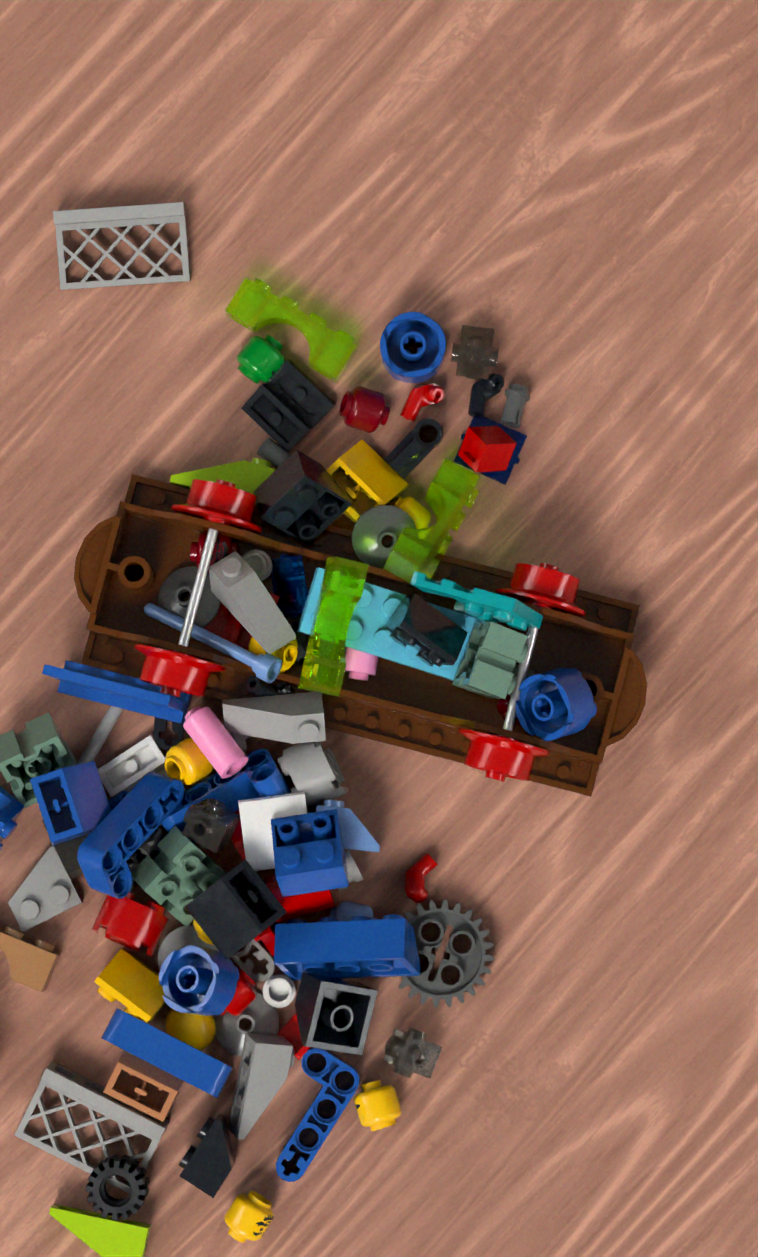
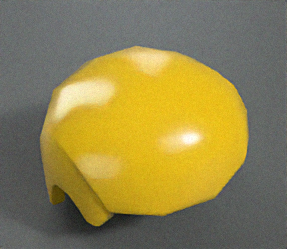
(191, 1028)

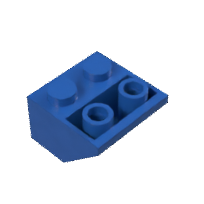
(71, 801)
(309, 853)

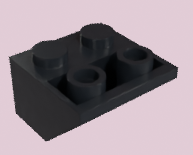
(301, 498)
(427, 631)
(235, 909)
(213, 1158)

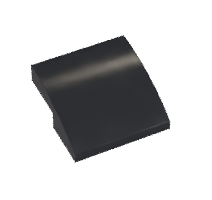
(288, 406)

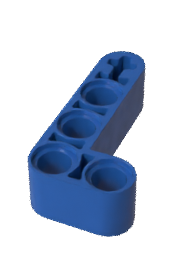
(255, 780)
(124, 831)
(167, 1053)
(313, 1118)

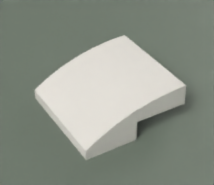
(131, 766)
(256, 824)

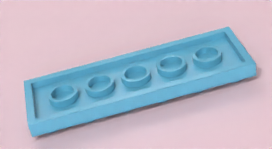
(368, 629)

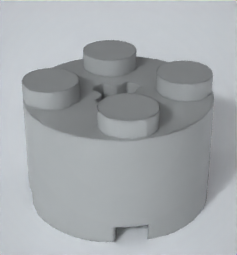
(313, 772)

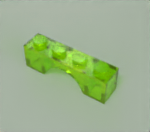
(257, 307)
(447, 495)
(337, 599)

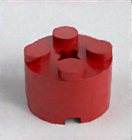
(131, 922)

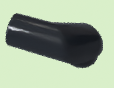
(483, 391)
(263, 688)

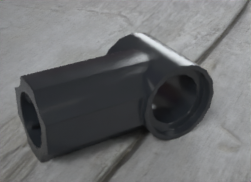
(412, 450)

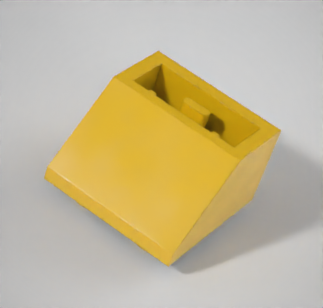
(366, 479)
(133, 985)

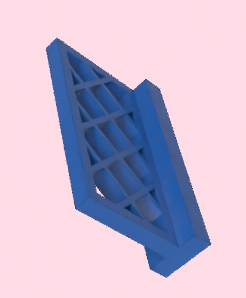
(118, 691)

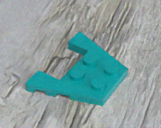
(481, 603)

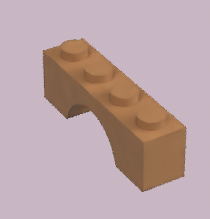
(29, 962)

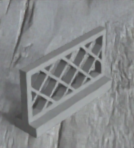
(121, 217)
(91, 1095)

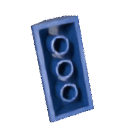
(347, 947)

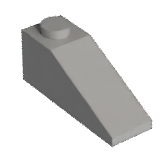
(250, 602)
(277, 717)
(260, 1076)

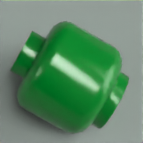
(260, 359)

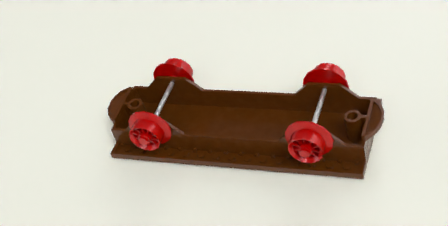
(398, 703)

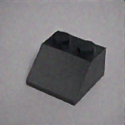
(334, 1013)

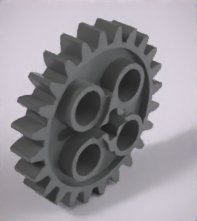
(469, 963)

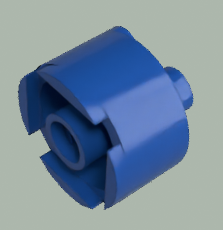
(423, 332)
(555, 703)
(198, 981)

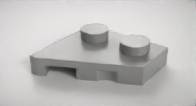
(44, 892)

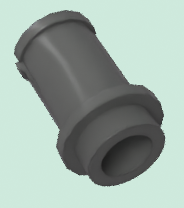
(514, 405)
(273, 453)

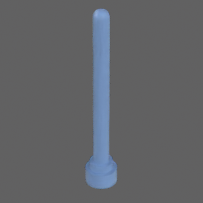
(265, 666)

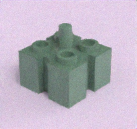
(491, 660)
(32, 754)
(177, 874)

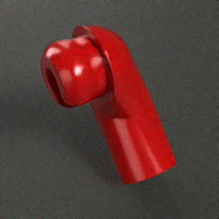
(421, 397)
(415, 878)

